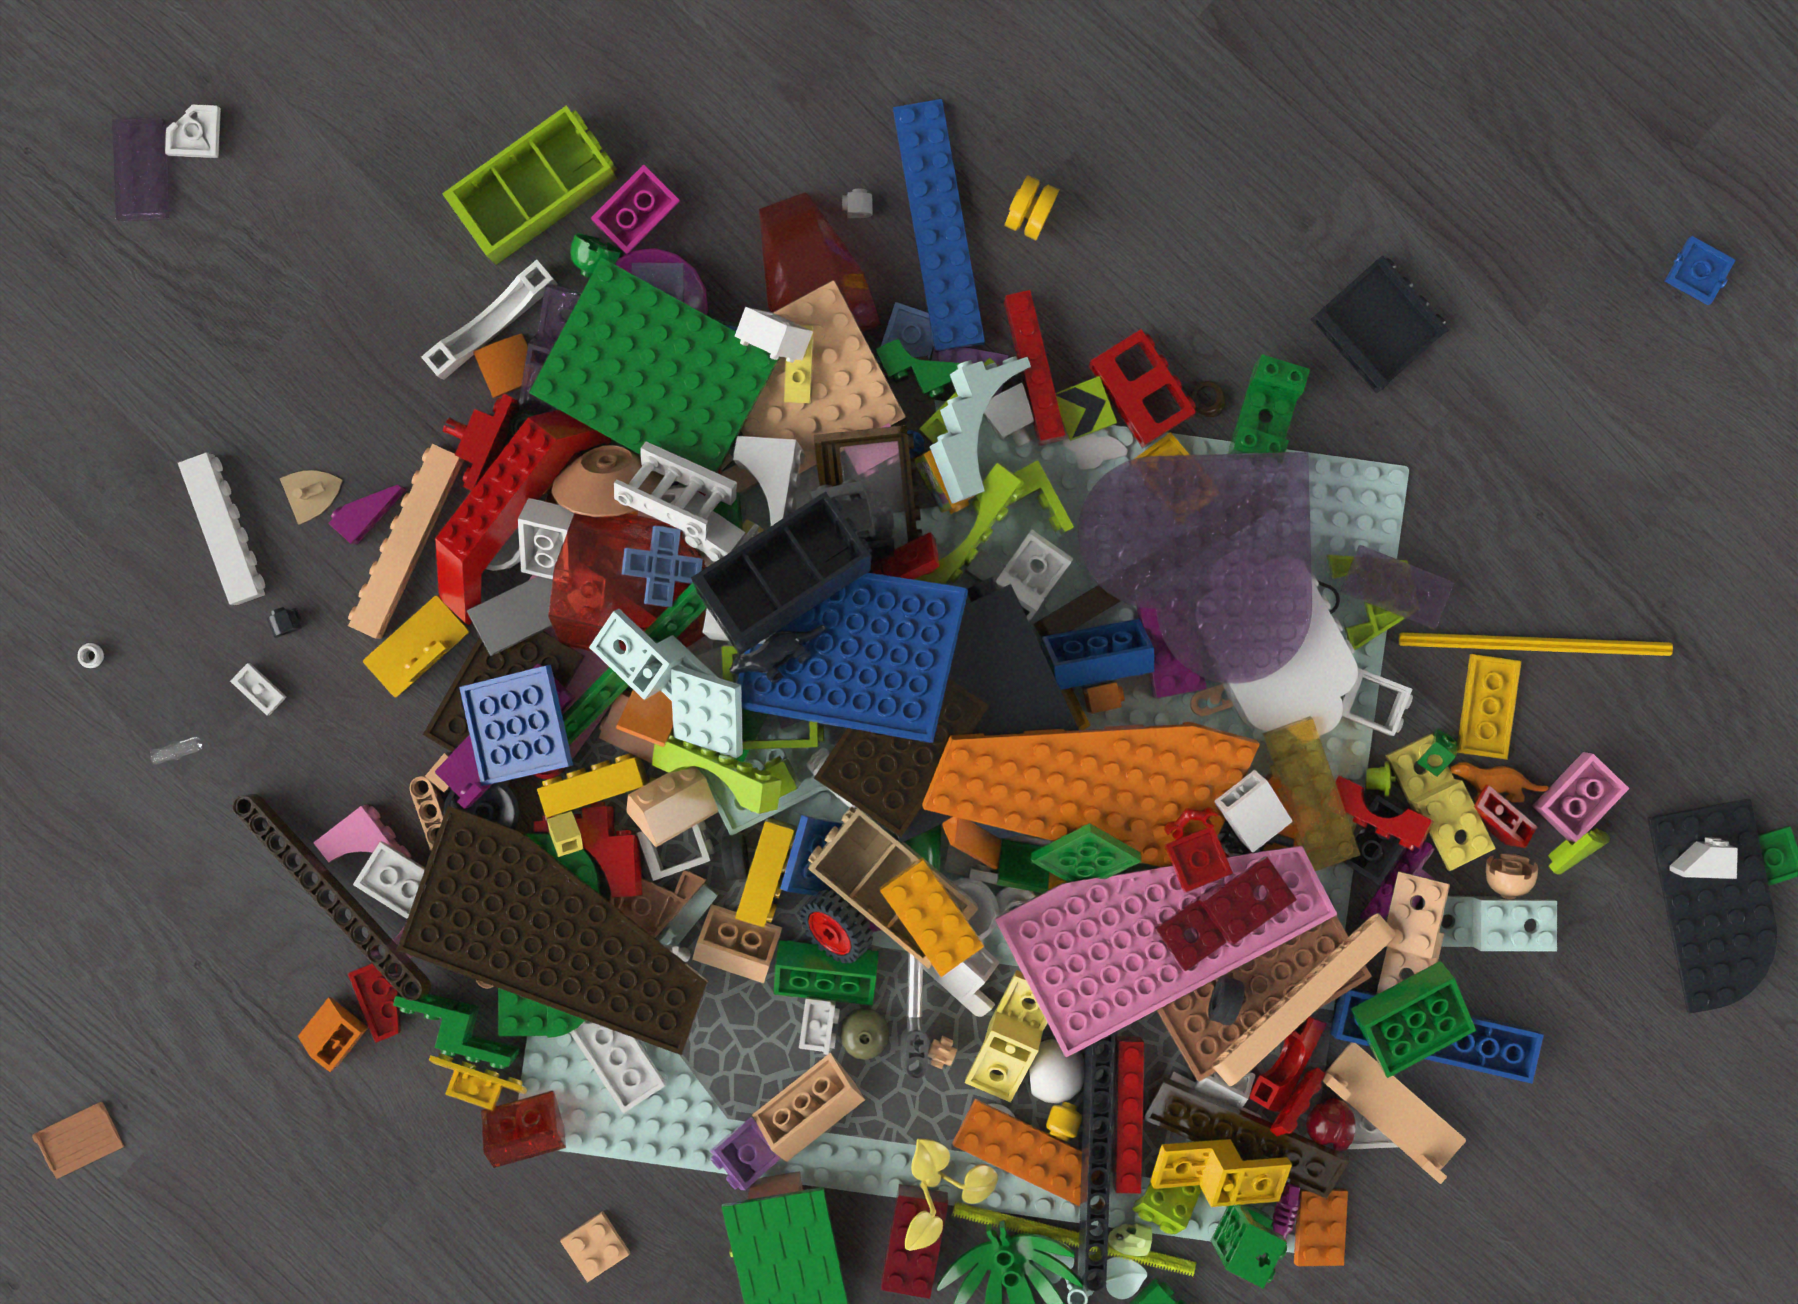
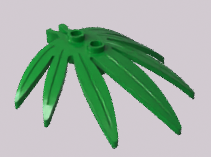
(1009, 1262)

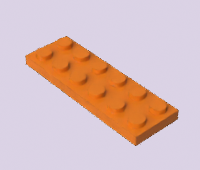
(1022, 1150)

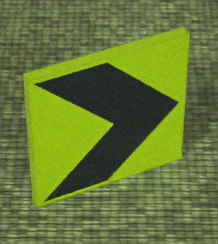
(1085, 408)

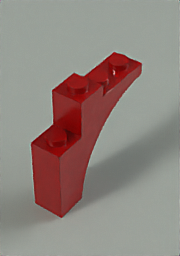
(616, 854)

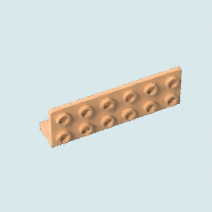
(1394, 1110)

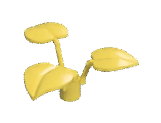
(927, 1166)

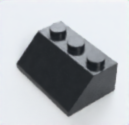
(1377, 854)

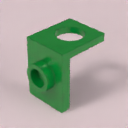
(1443, 746)

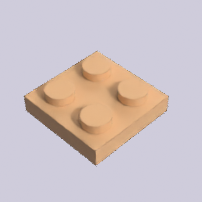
(595, 1246)

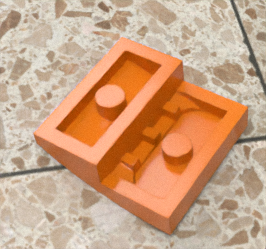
(503, 364)

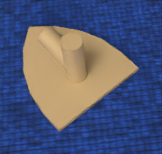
(310, 493)

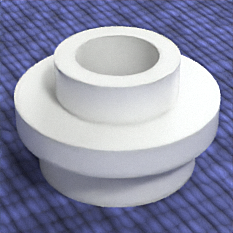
(84, 652)

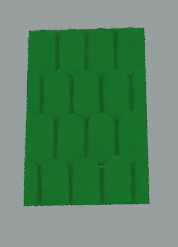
(784, 1244)

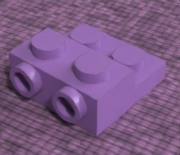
(744, 1155)

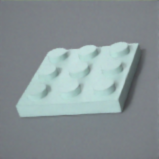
(707, 711)

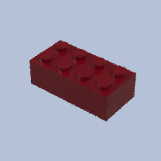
(911, 1270)

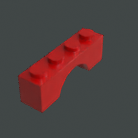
(1408, 827)
(1277, 1084)

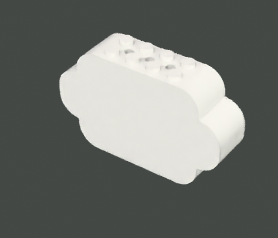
(1307, 683)

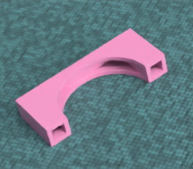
(358, 833)

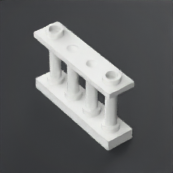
(681, 470)

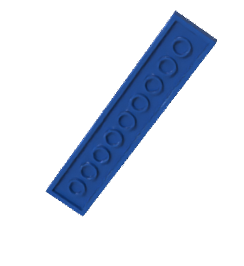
(938, 225)

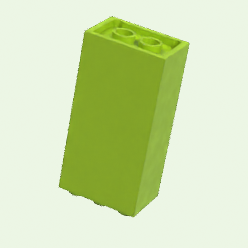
(531, 184)

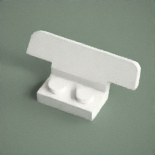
(966, 980)
(1217, 1088)

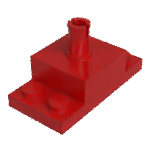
(482, 438)

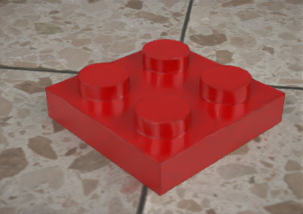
(1198, 859)

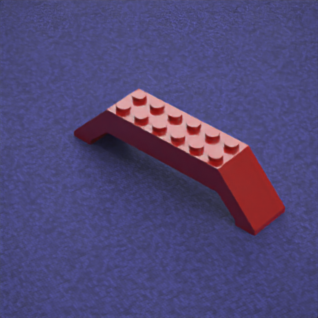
(495, 503)

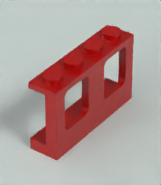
(1129, 395)

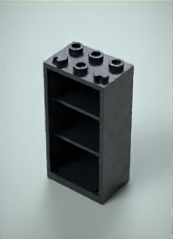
(783, 572)

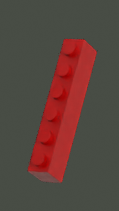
(1037, 378)
(1128, 1114)

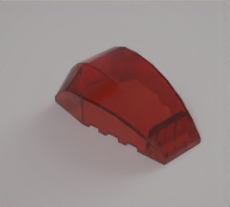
(806, 254)

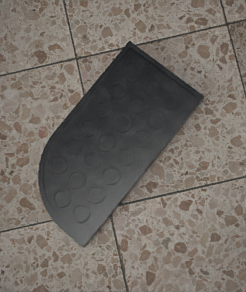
(1717, 925)

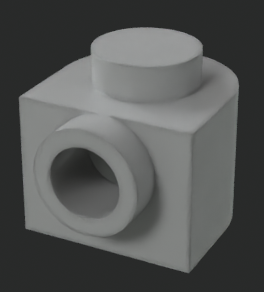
(857, 204)

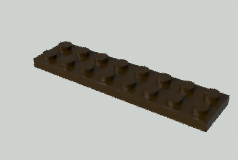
(1209, 1119)

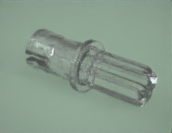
(175, 750)

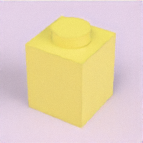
(565, 833)

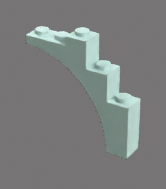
(957, 449)

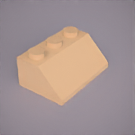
(671, 804)
(736, 944)

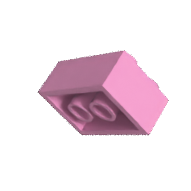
(1580, 797)

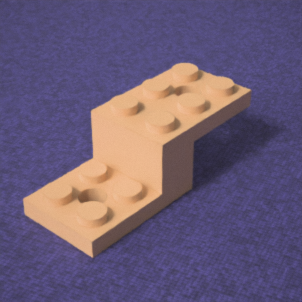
(1417, 931)

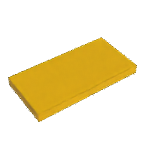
(1488, 706)

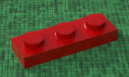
(1298, 1102)

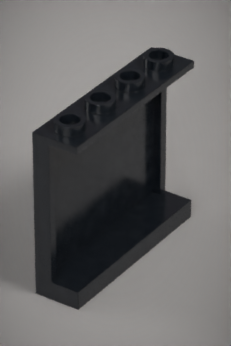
(1380, 323)

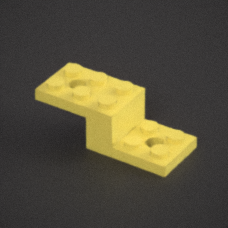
(1444, 802)
(1009, 1043)

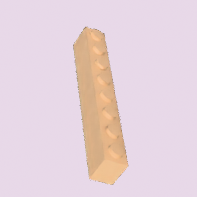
(405, 542)

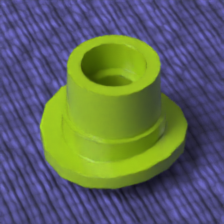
(1380, 778)

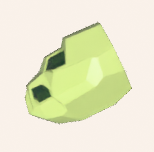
(1131, 1239)

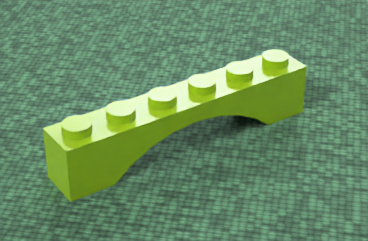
(1000, 489)
(752, 787)

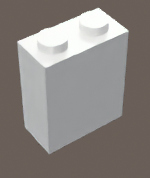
(1253, 811)

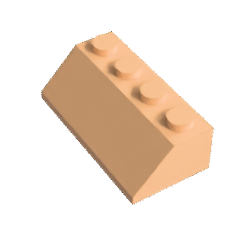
(808, 1107)

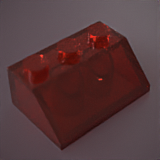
(522, 1129)

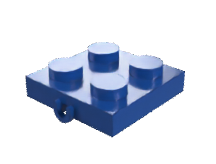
(1700, 270)

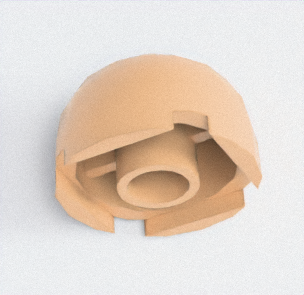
(1511, 875)

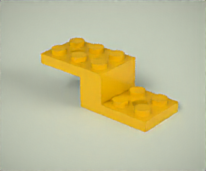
(1220, 1172)

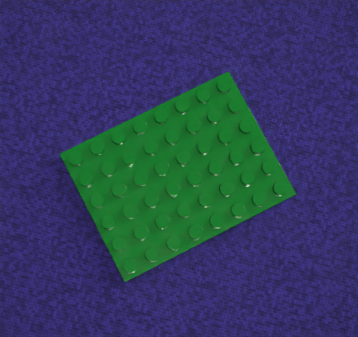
(652, 370)

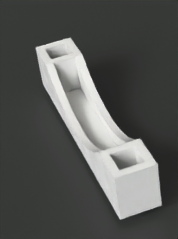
(512, 303)

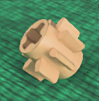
(942, 1052)

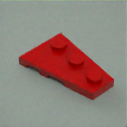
(376, 1001)

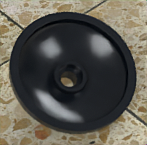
(499, 800)

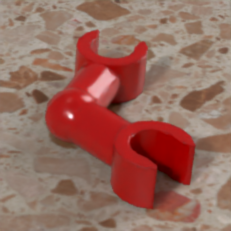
(1187, 815)

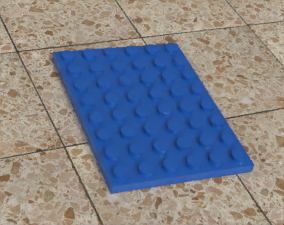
(874, 664)

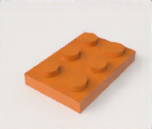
(1321, 1229)

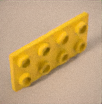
(416, 646)

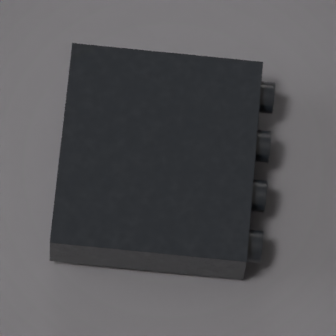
(1004, 668)

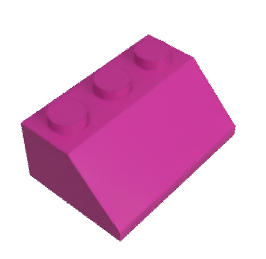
(635, 209)

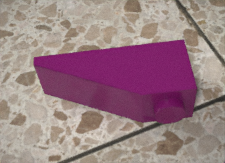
(360, 516)

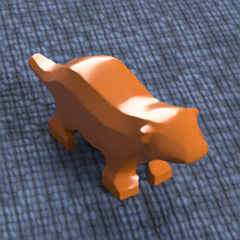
(1499, 778)

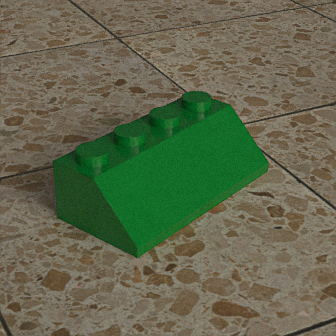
(808, 972)

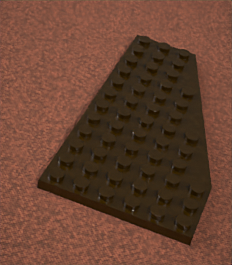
(534, 928)

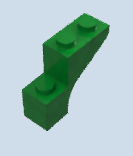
(929, 374)

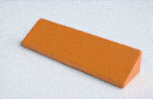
(973, 841)

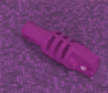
(1286, 1210)

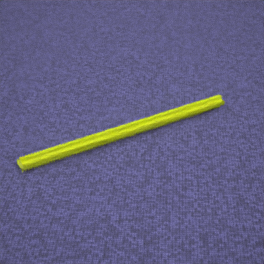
(1066, 1235)

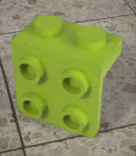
(1168, 1207)

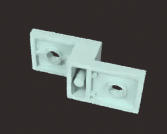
(644, 664)
(1499, 923)

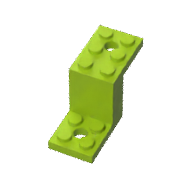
(1036, 480)

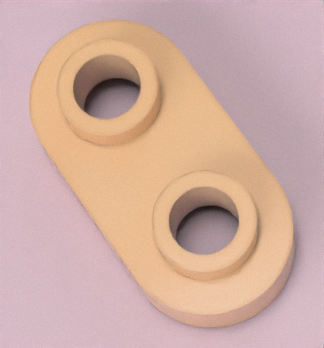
(1215, 693)

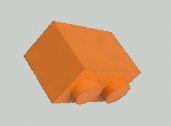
(1103, 697)

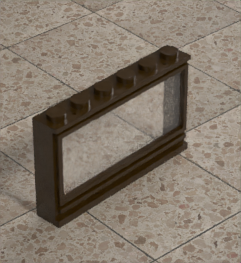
(885, 467)

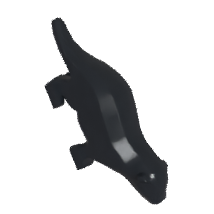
(775, 653)

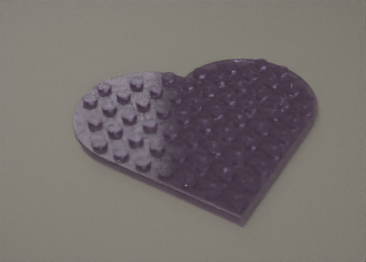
(1213, 550)

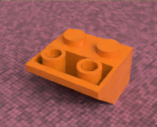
(331, 1034)

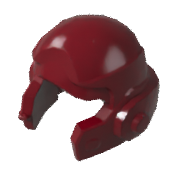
(1332, 1123)

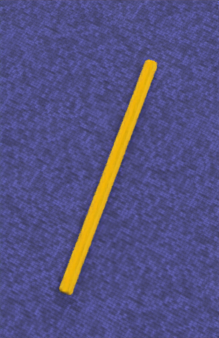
(1536, 644)

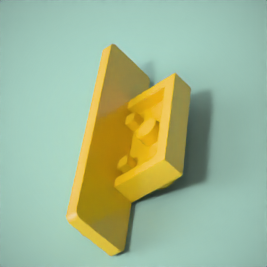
(475, 1086)

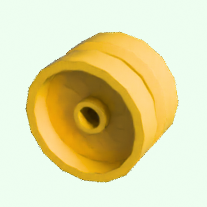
(1031, 207)

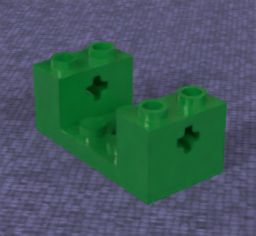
(1273, 389)
(1242, 1237)

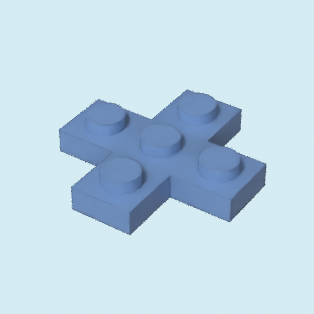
(661, 566)

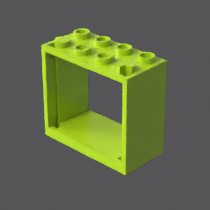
(816, 730)

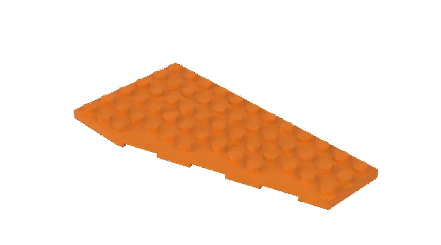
(1112, 777)

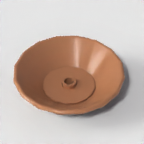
(588, 481)

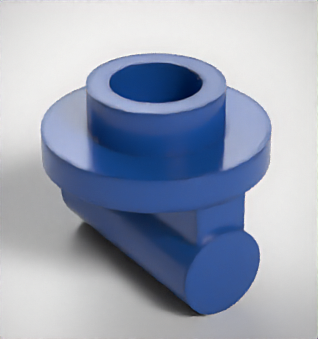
(918, 444)

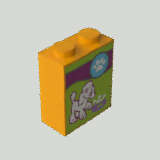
(931, 476)

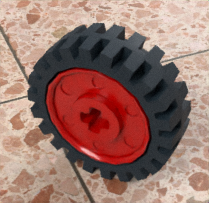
(836, 926)

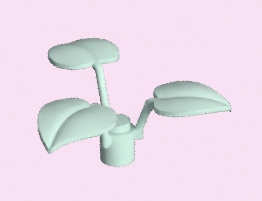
(1122, 1278)

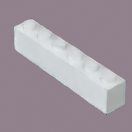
(222, 529)

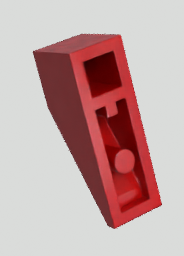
(1504, 819)

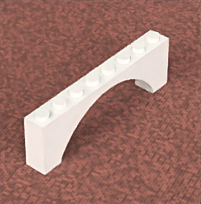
(776, 468)

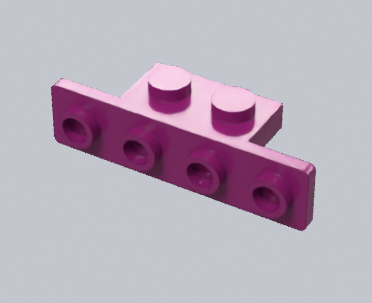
(1410, 863)

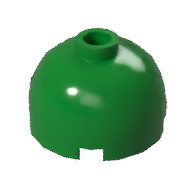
(588, 250)

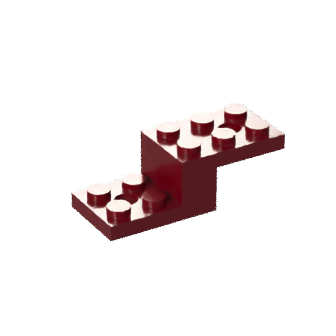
(1225, 913)

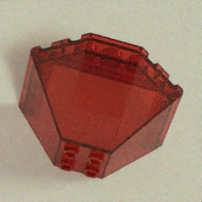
(591, 582)

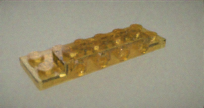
(1310, 793)

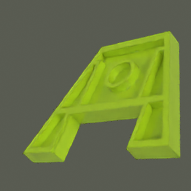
(1378, 619)

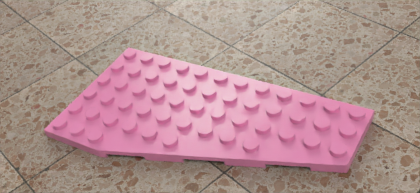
(1102, 963)

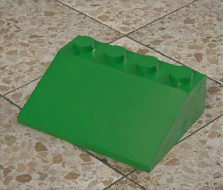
(1414, 1019)

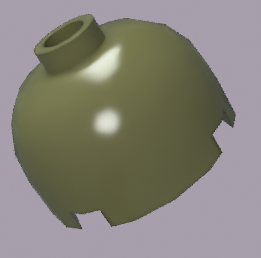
(869, 1023)

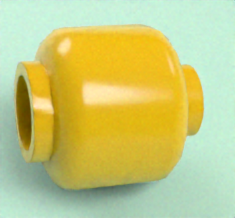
(1064, 1121)

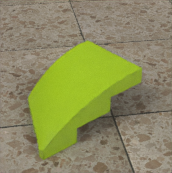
(1571, 853)

